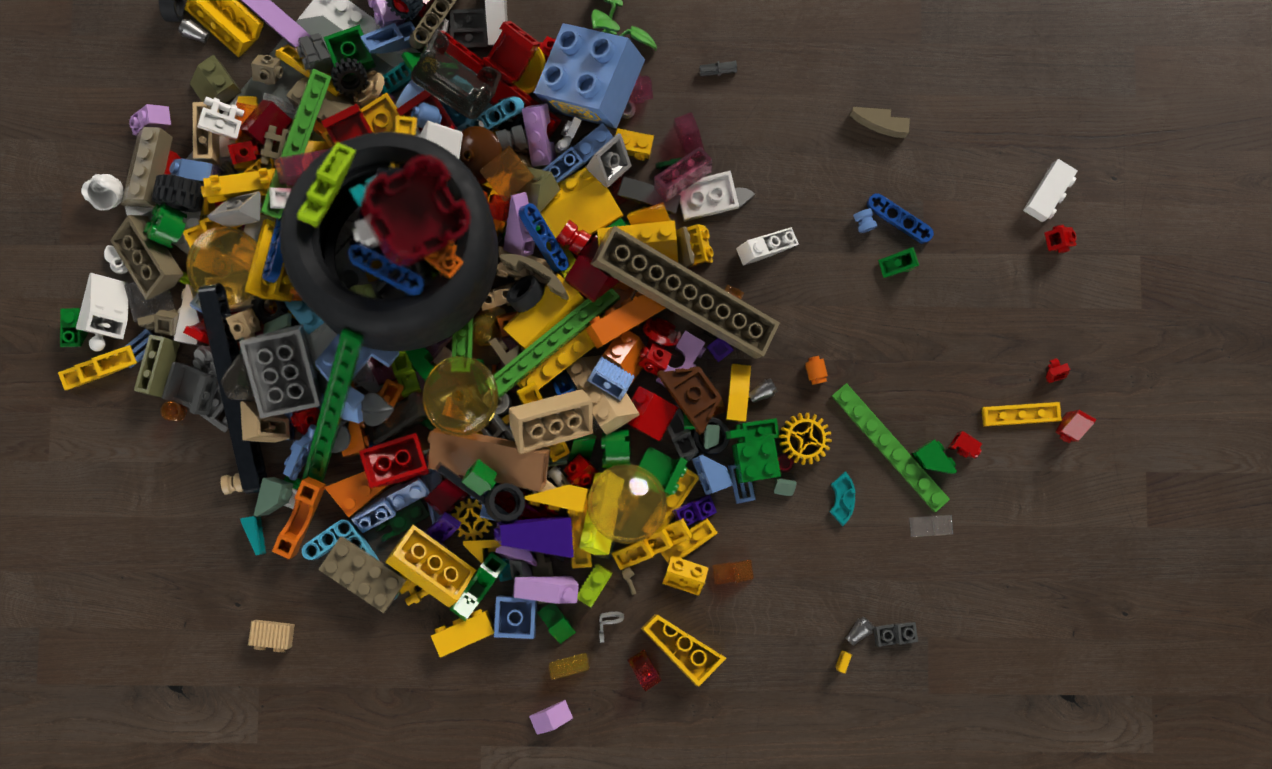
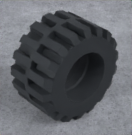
(178, 193)

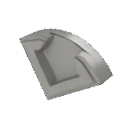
(743, 195)

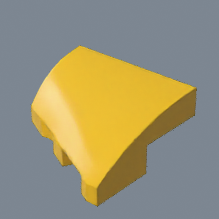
(652, 214)

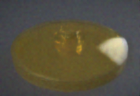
(224, 258)
(460, 396)
(627, 503)

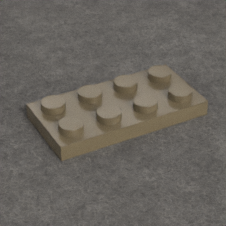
(362, 574)

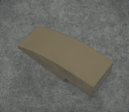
(881, 121)

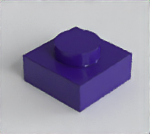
(719, 349)

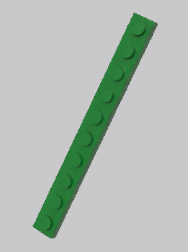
(333, 404)

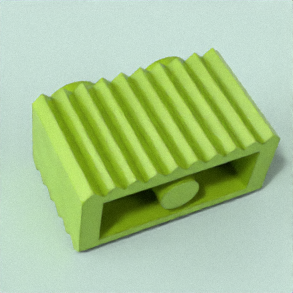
(593, 585)

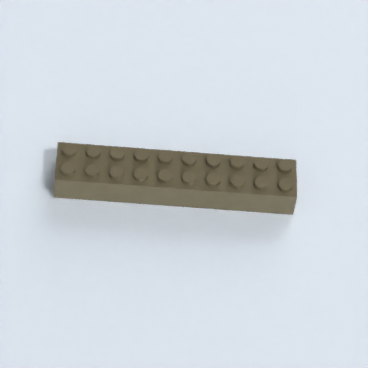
(685, 292)

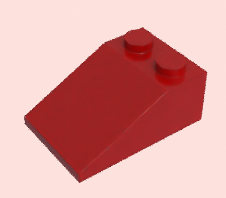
(394, 461)

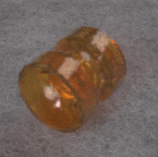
(170, 409)

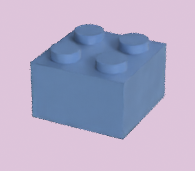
(515, 617)

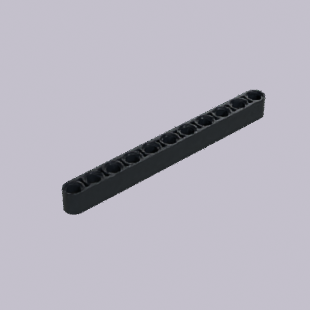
(224, 352)

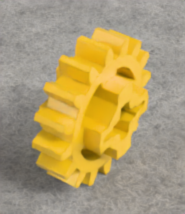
(472, 528)

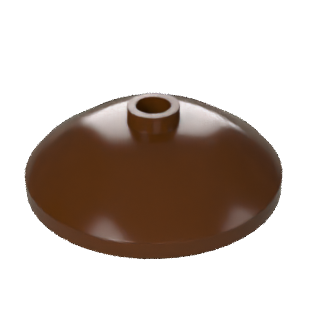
(482, 146)

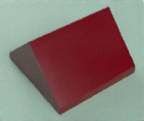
(263, 115)
(589, 279)

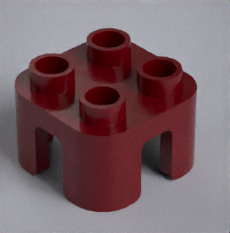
(414, 211)

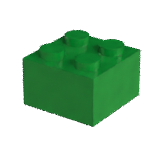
(349, 45)
(756, 460)

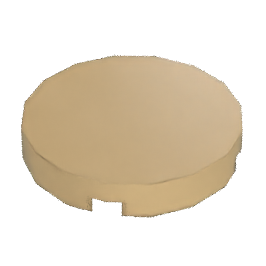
(372, 90)

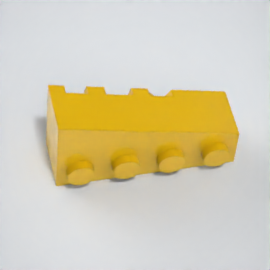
(686, 652)

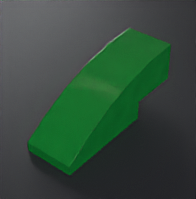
(421, 361)

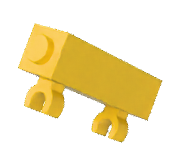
(223, 187)

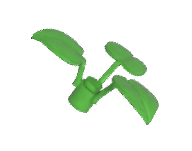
(602, 20)

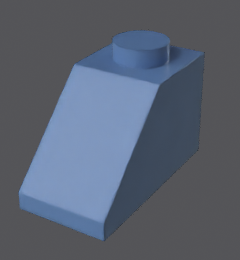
(191, 169)
(712, 474)

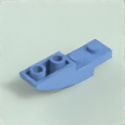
(579, 154)
(387, 503)

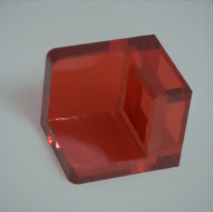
(499, 208)

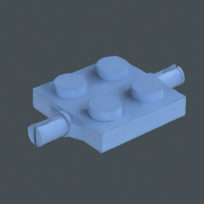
(299, 454)

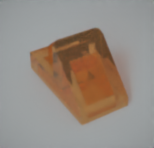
(732, 572)

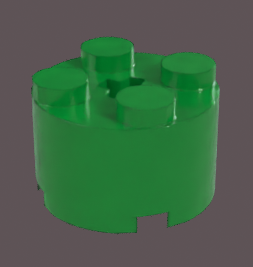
(165, 225)
(616, 448)

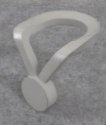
(608, 614)

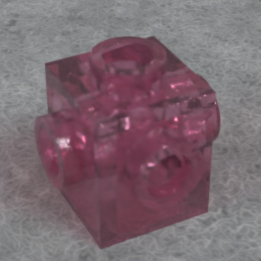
(642, 90)

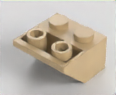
(265, 429)

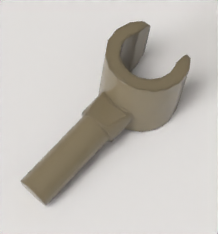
(627, 574)

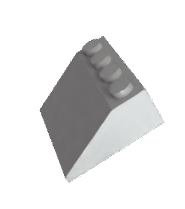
(281, 371)

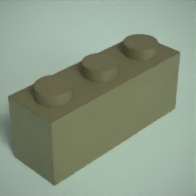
(156, 365)

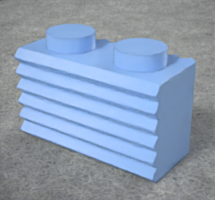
(610, 378)

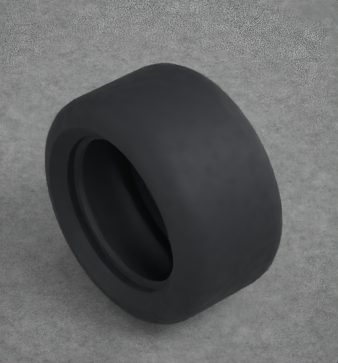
(394, 322)

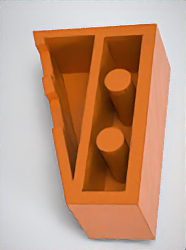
(354, 493)

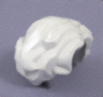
(103, 191)

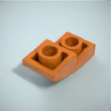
(445, 261)

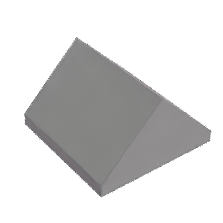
(610, 161)
(238, 210)

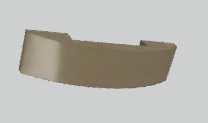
(517, 263)

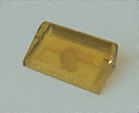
(569, 666)

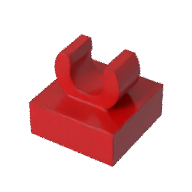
(1057, 371)

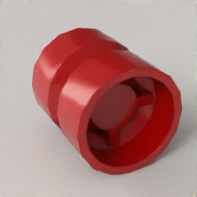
(573, 237)

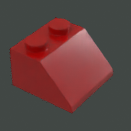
(654, 413)

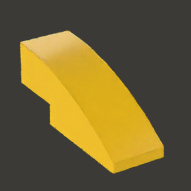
(738, 393)

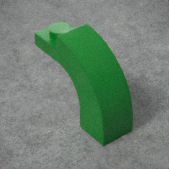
(479, 586)

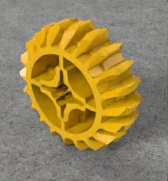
(801, 447)

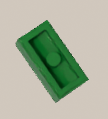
(583, 446)

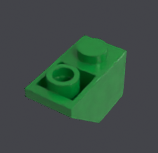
(68, 333)
(932, 458)

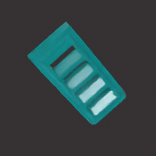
(393, 73)
(254, 532)

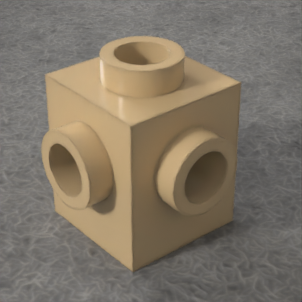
(244, 324)

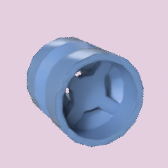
(865, 220)

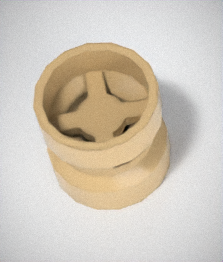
(231, 484)

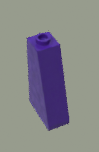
(541, 535)

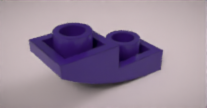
(695, 510)

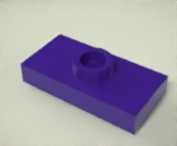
(443, 527)

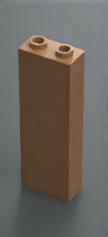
(501, 455)

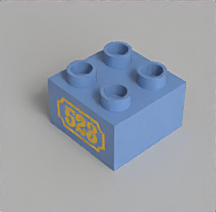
(589, 75)

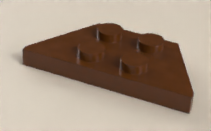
(693, 394)

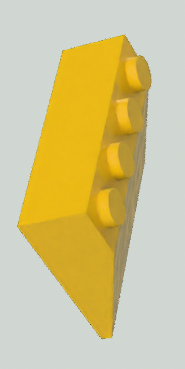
(582, 202)

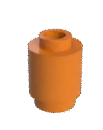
(816, 370)

